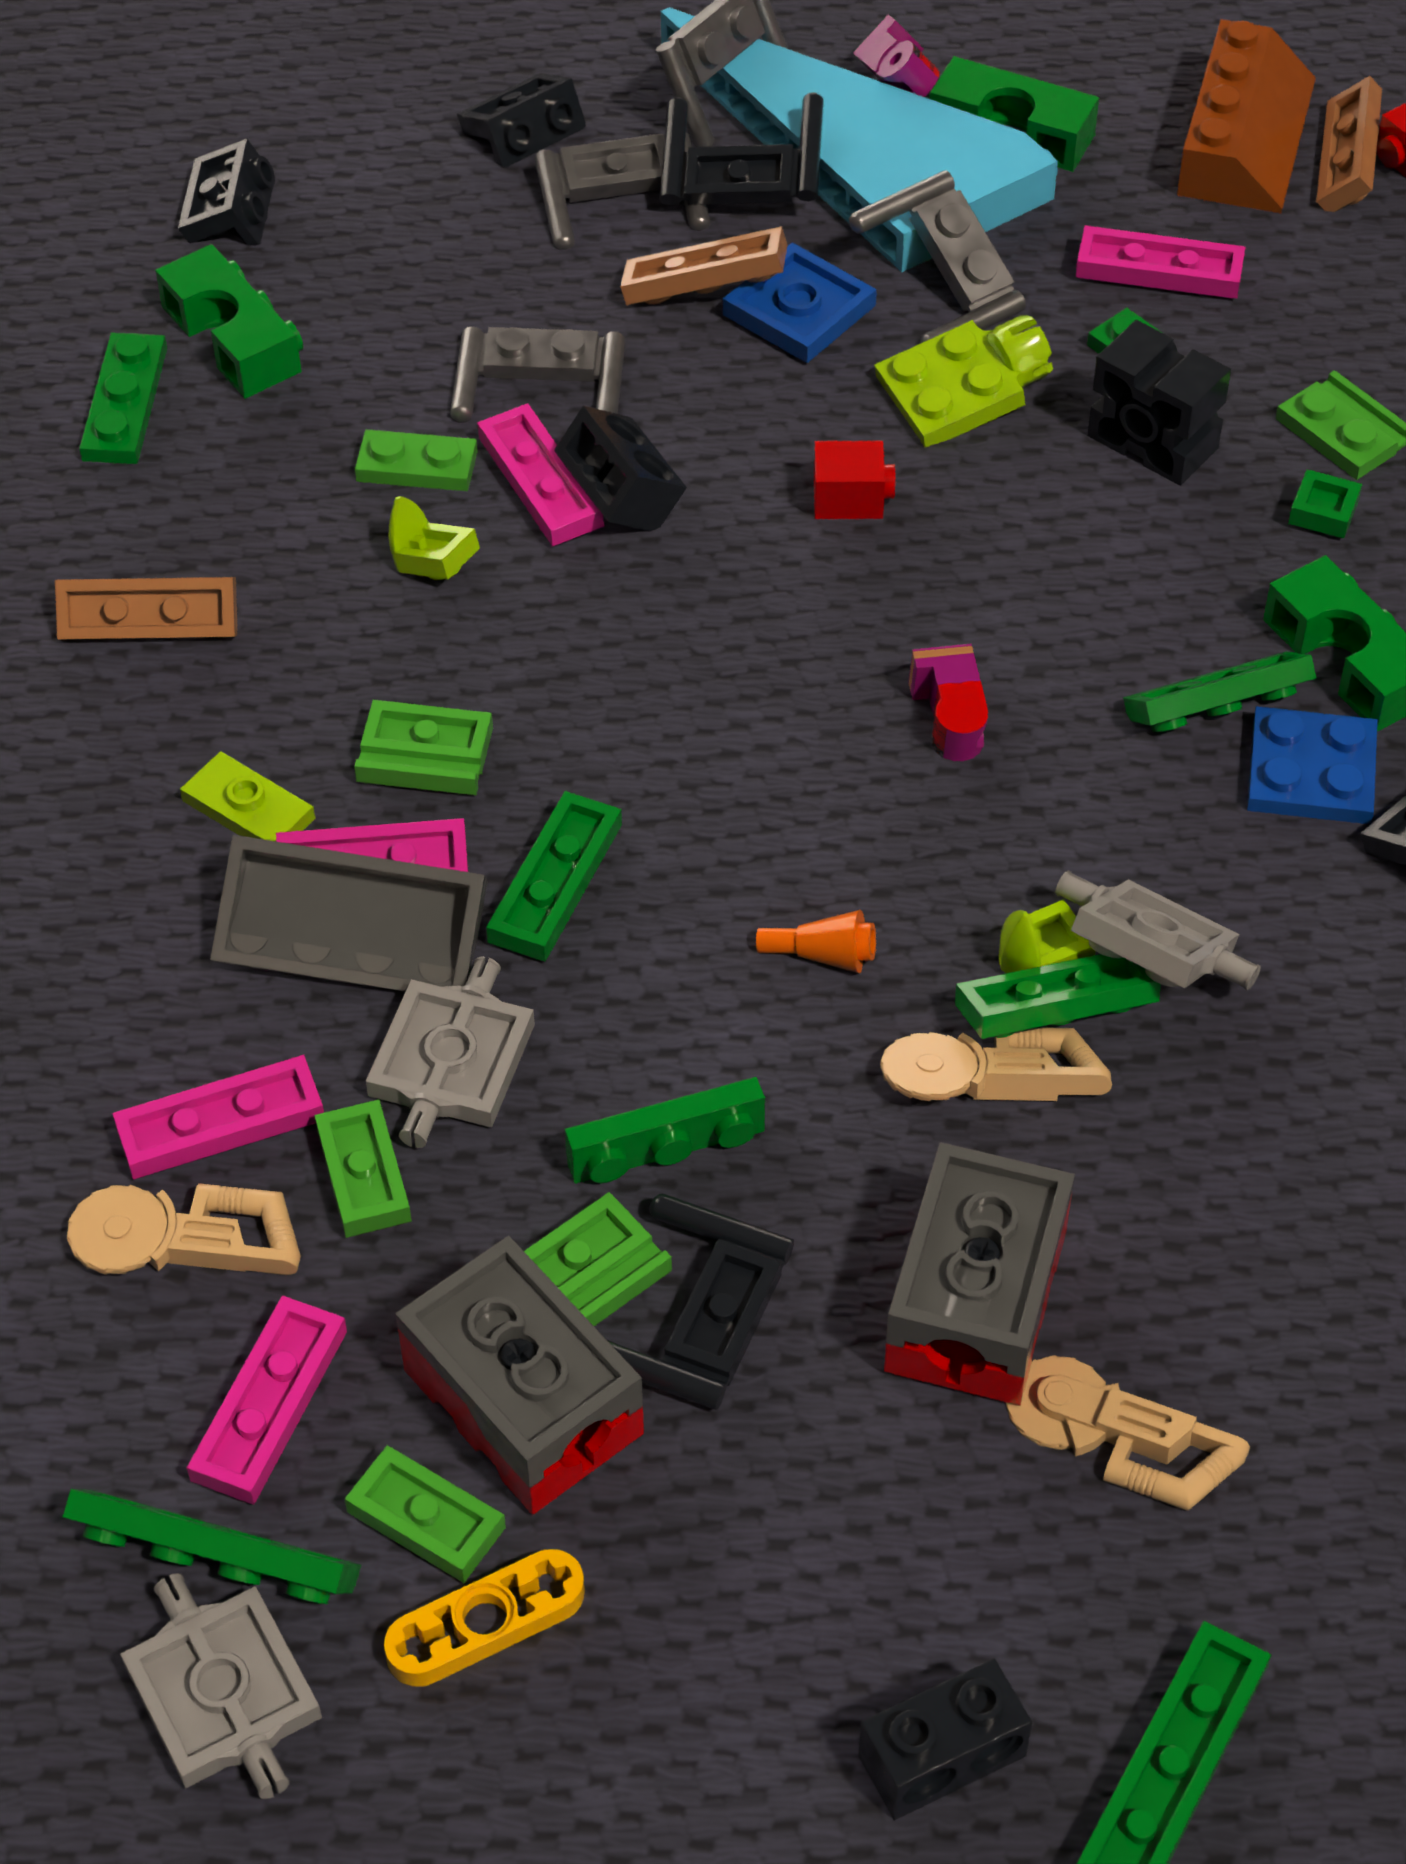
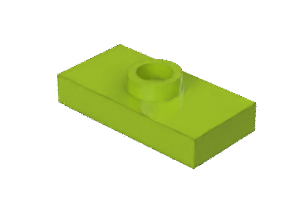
(245, 800)

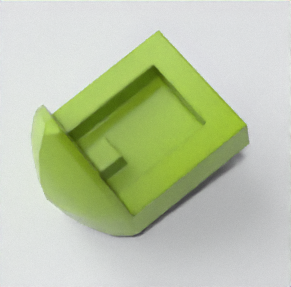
(425, 546)
(1040, 938)

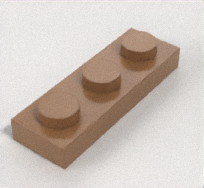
(1349, 145)
(704, 266)
(146, 608)

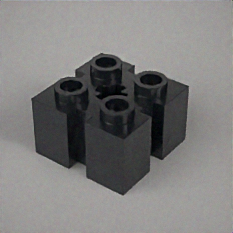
(1158, 402)

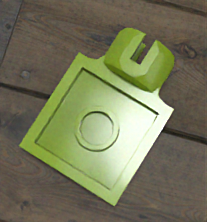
(965, 376)

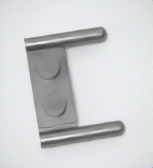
(708, 45)
(603, 172)
(956, 246)
(538, 356)

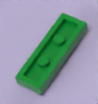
(123, 398)
(1220, 691)
(554, 876)
(1054, 994)
(665, 1131)

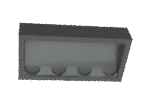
(347, 916)

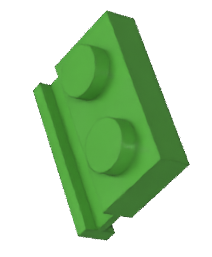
(1344, 424)
(424, 747)
(601, 1258)

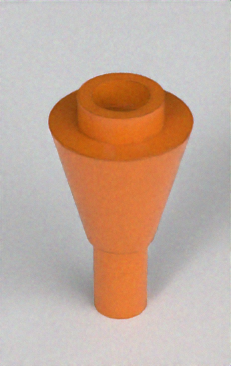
(834, 941)

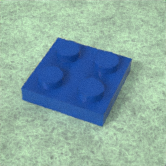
(802, 305)
(1313, 765)

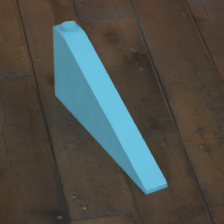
(880, 140)

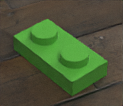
(416, 460)
(363, 1168)
(425, 1513)

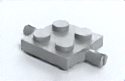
(1154, 933)
(450, 1052)
(221, 1686)

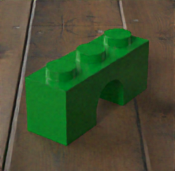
(1050, 114)
(250, 340)
(1328, 608)

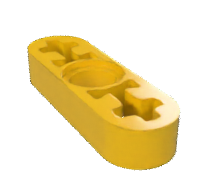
(493, 1589)

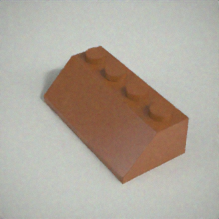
(1246, 120)

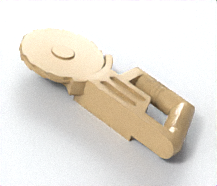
(1015, 1069)
(129, 1227)
(1075, 1409)

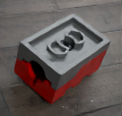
(978, 1273)
(521, 1373)

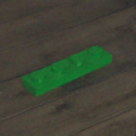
(240, 1554)
(1179, 1751)

